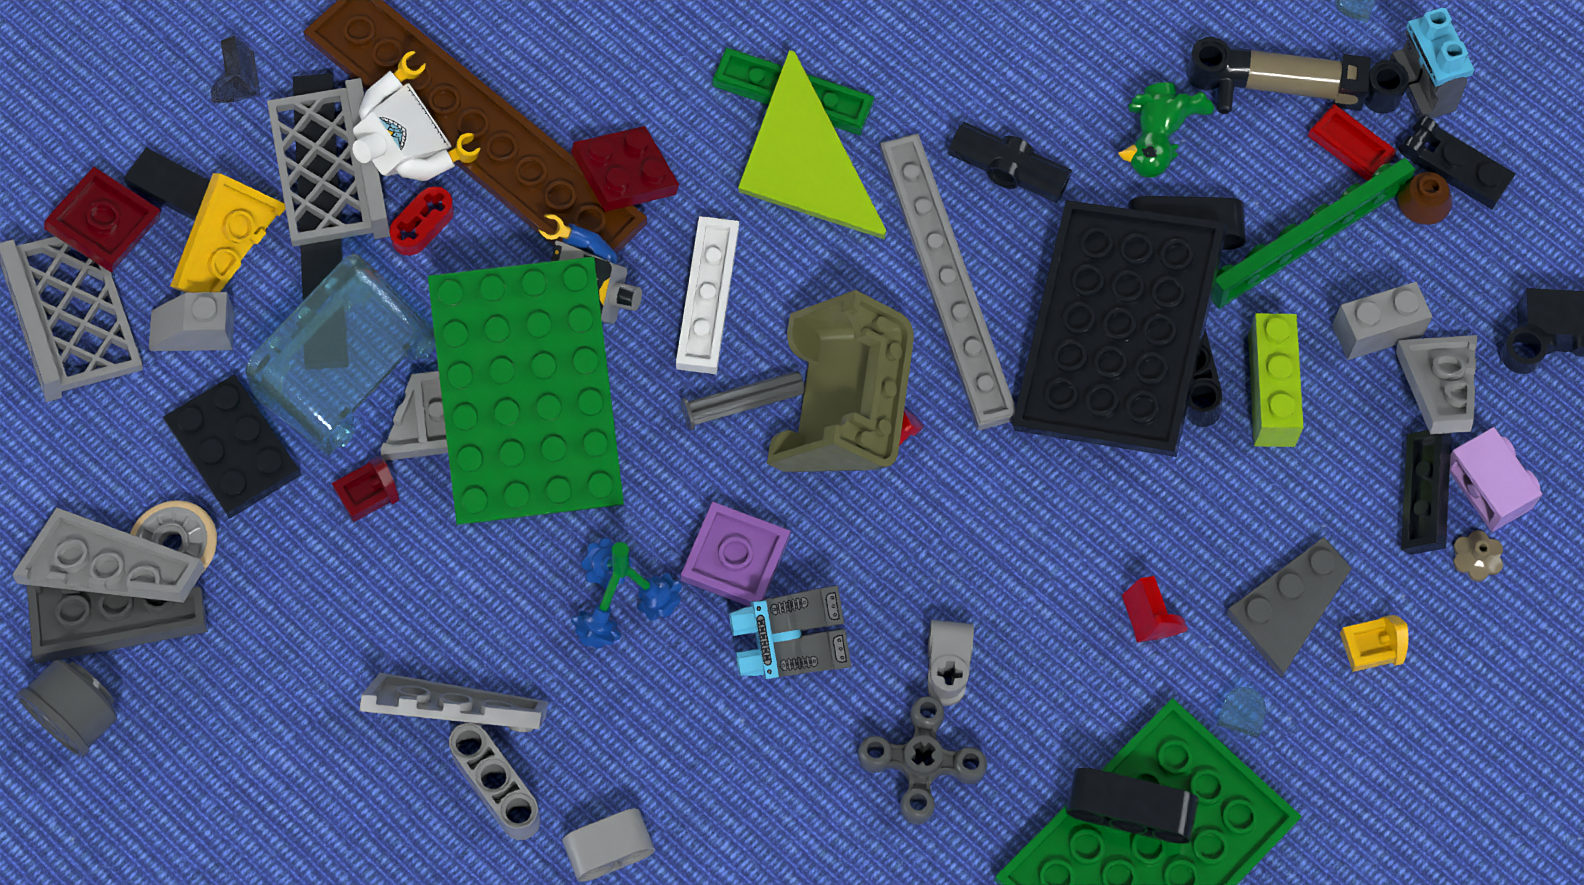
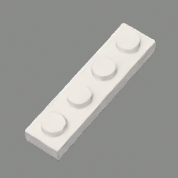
(707, 295)

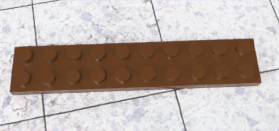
(515, 156)

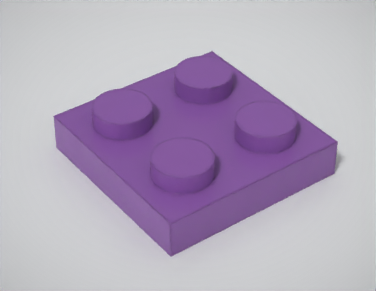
(735, 555)

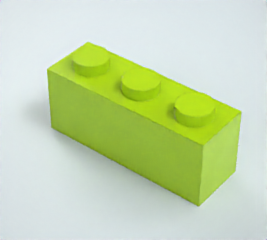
(1275, 380)

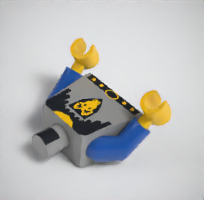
(610, 275)

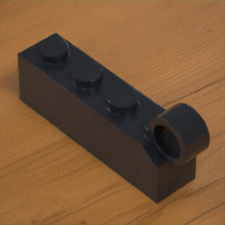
(1548, 323)

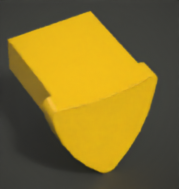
(1376, 642)

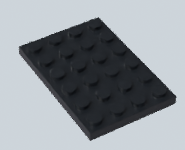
(1120, 328)

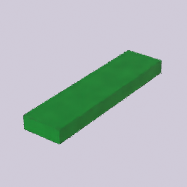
(758, 78)

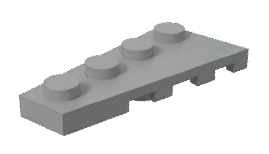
(102, 559)
(450, 702)

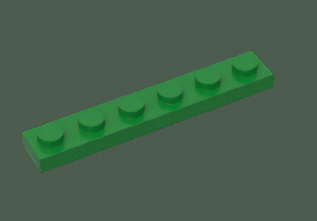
(1300, 239)

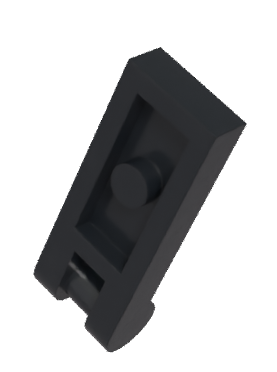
(1456, 162)

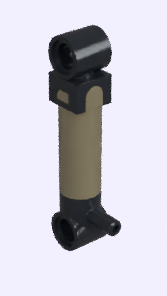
(1344, 81)

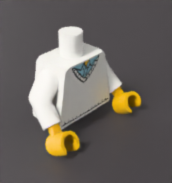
(401, 132)

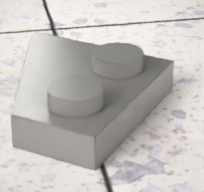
(418, 421)

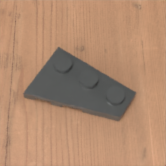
(1290, 603)

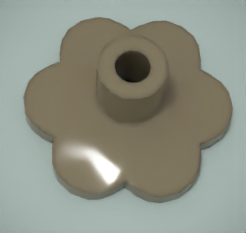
(1475, 562)

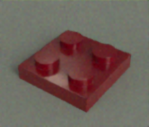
(624, 168)
(102, 219)

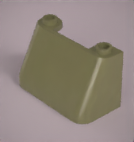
(852, 386)

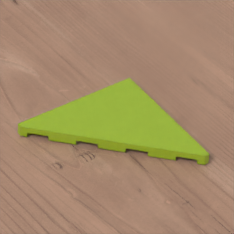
(802, 160)

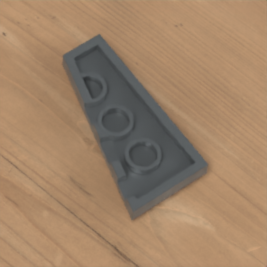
(84, 622)

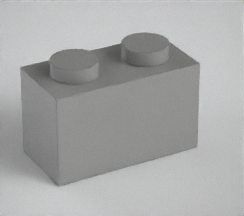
(1381, 320)

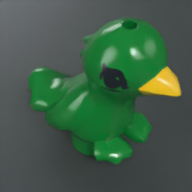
(1160, 117)

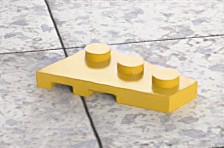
(223, 232)

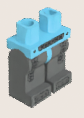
(1434, 63)
(779, 640)

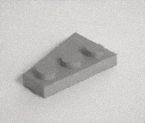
(1441, 380)

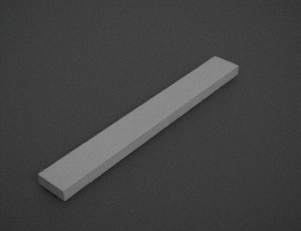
(948, 282)

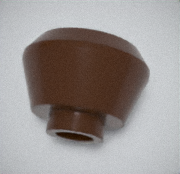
(1425, 198)

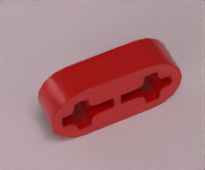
(416, 217)

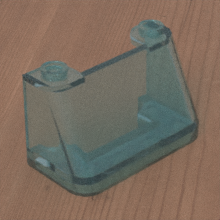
(337, 352)

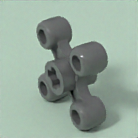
(921, 776)

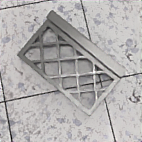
(366, 175)
(38, 330)

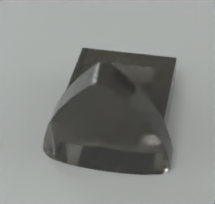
(240, 73)

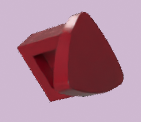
(366, 489)

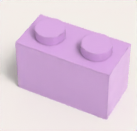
(1494, 479)

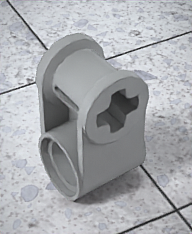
(949, 655)

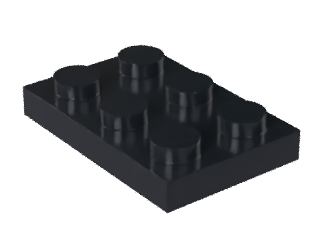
(231, 446)

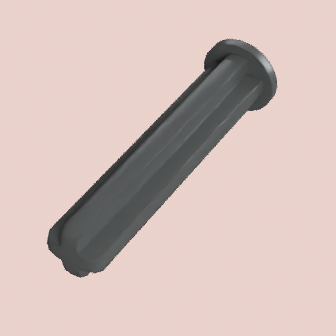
(742, 398)

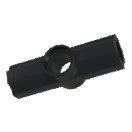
(1010, 162)

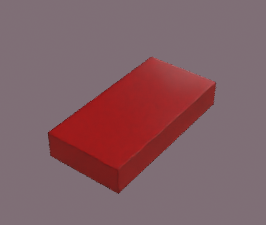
(1351, 142)

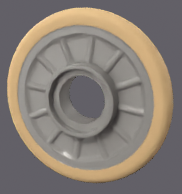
(181, 519)

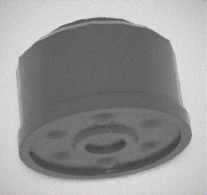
(69, 705)

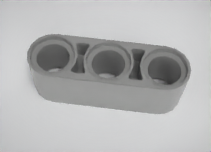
(490, 761)

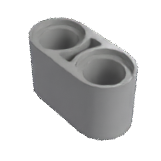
(608, 845)

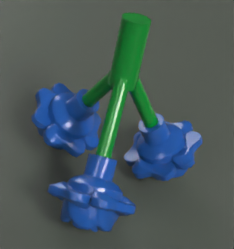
(608, 566)

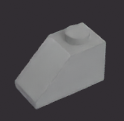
(193, 323)

